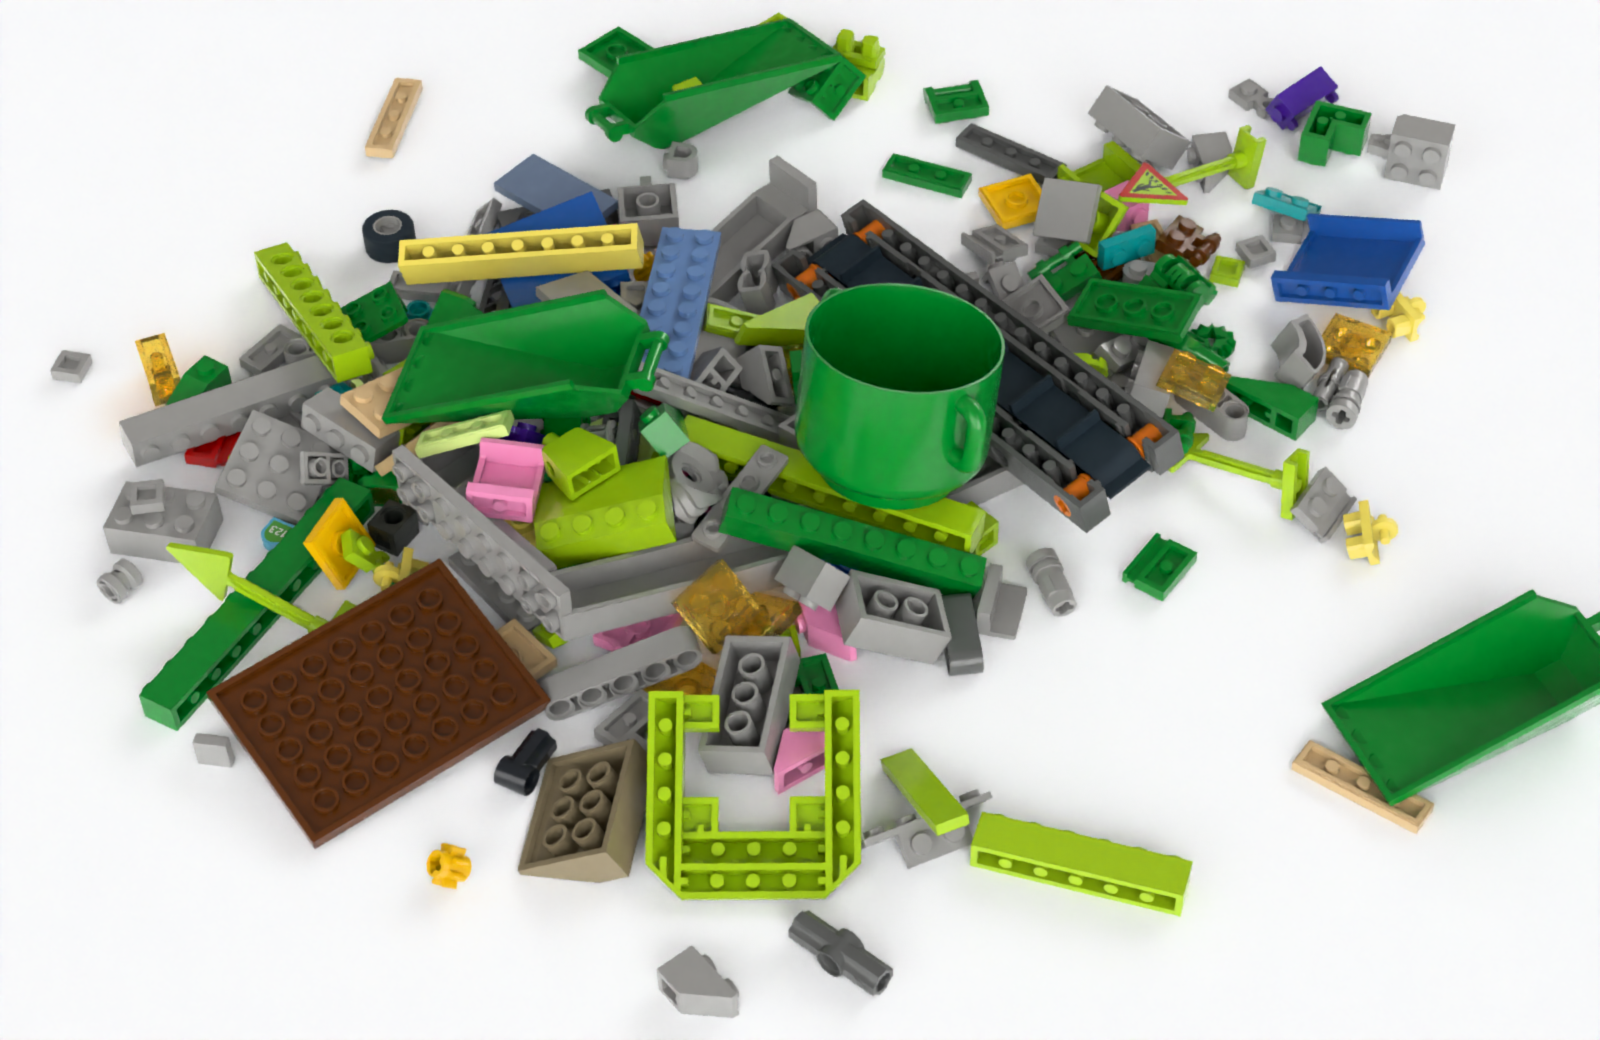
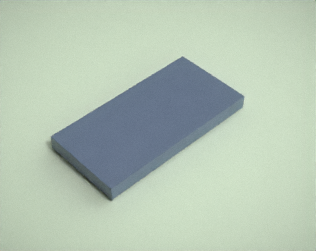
(542, 185)

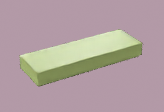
(464, 433)

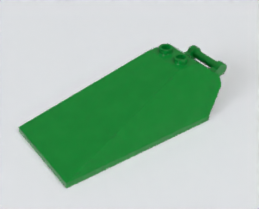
(734, 71)
(534, 359)
(1471, 694)

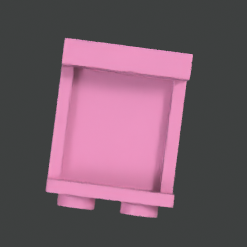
(507, 479)

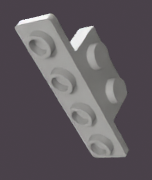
(754, 477)
(918, 840)

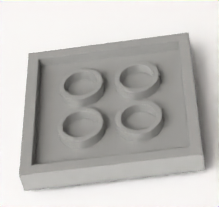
(267, 468)

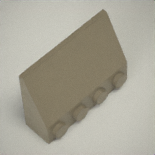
(588, 815)

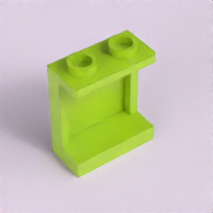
(1108, 171)

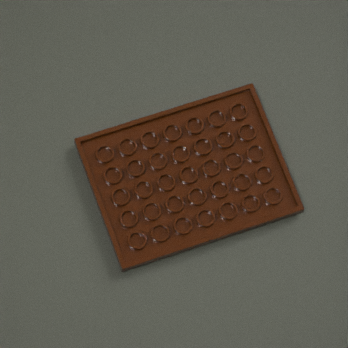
(377, 702)

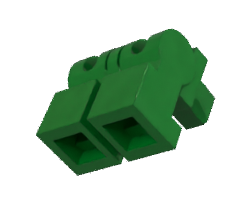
(1180, 275)

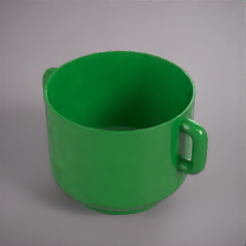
(897, 393)

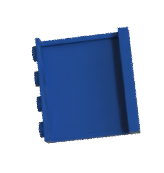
(574, 213)
(1351, 262)

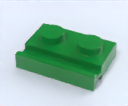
(1159, 567)

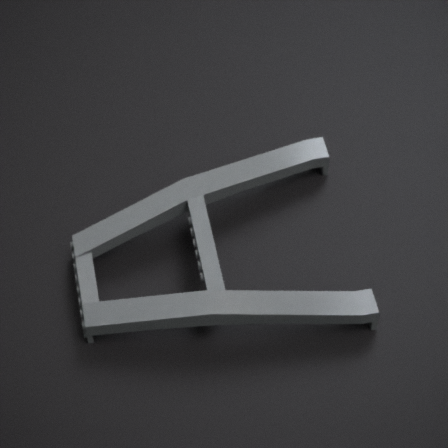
(646, 581)

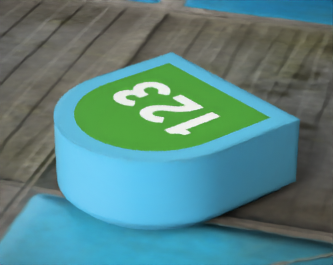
(274, 532)

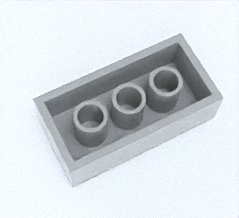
(754, 694)

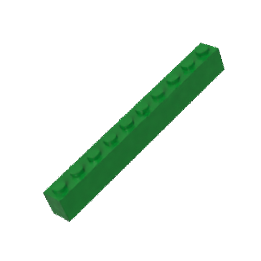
(242, 621)

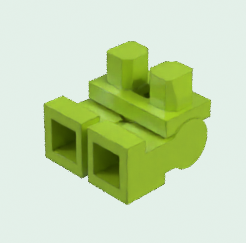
(865, 56)

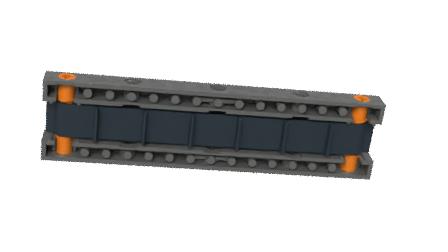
(1055, 415)

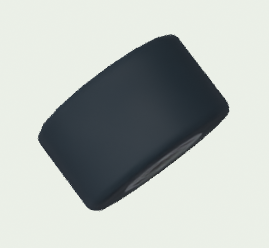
(384, 231)

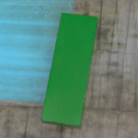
(927, 175)

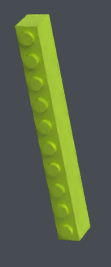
(941, 523)

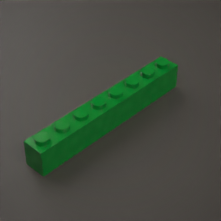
(850, 543)

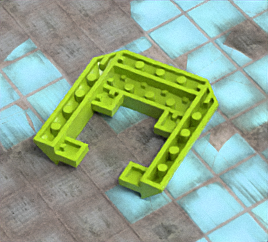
(753, 865)

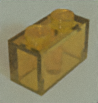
(158, 367)

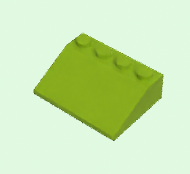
(610, 519)

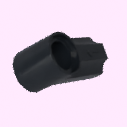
(523, 768)

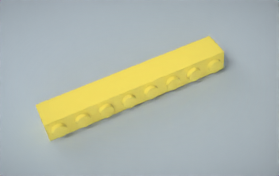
(521, 254)

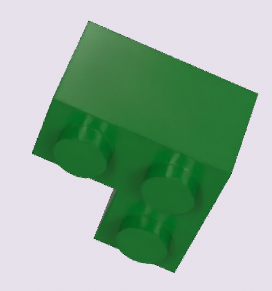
(1331, 129)

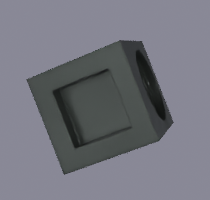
(393, 527)

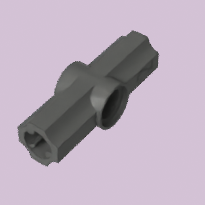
(840, 952)

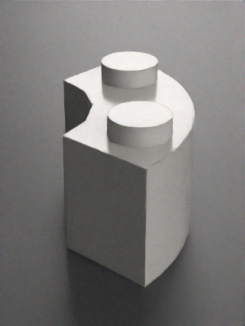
(1299, 352)

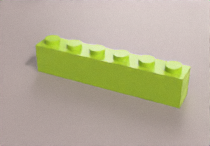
(1081, 863)

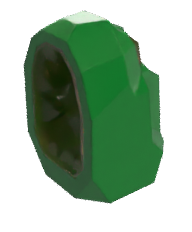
(382, 487)

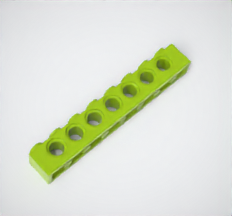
(314, 312)

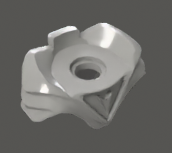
(705, 486)

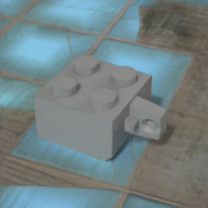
(1415, 150)
(649, 207)

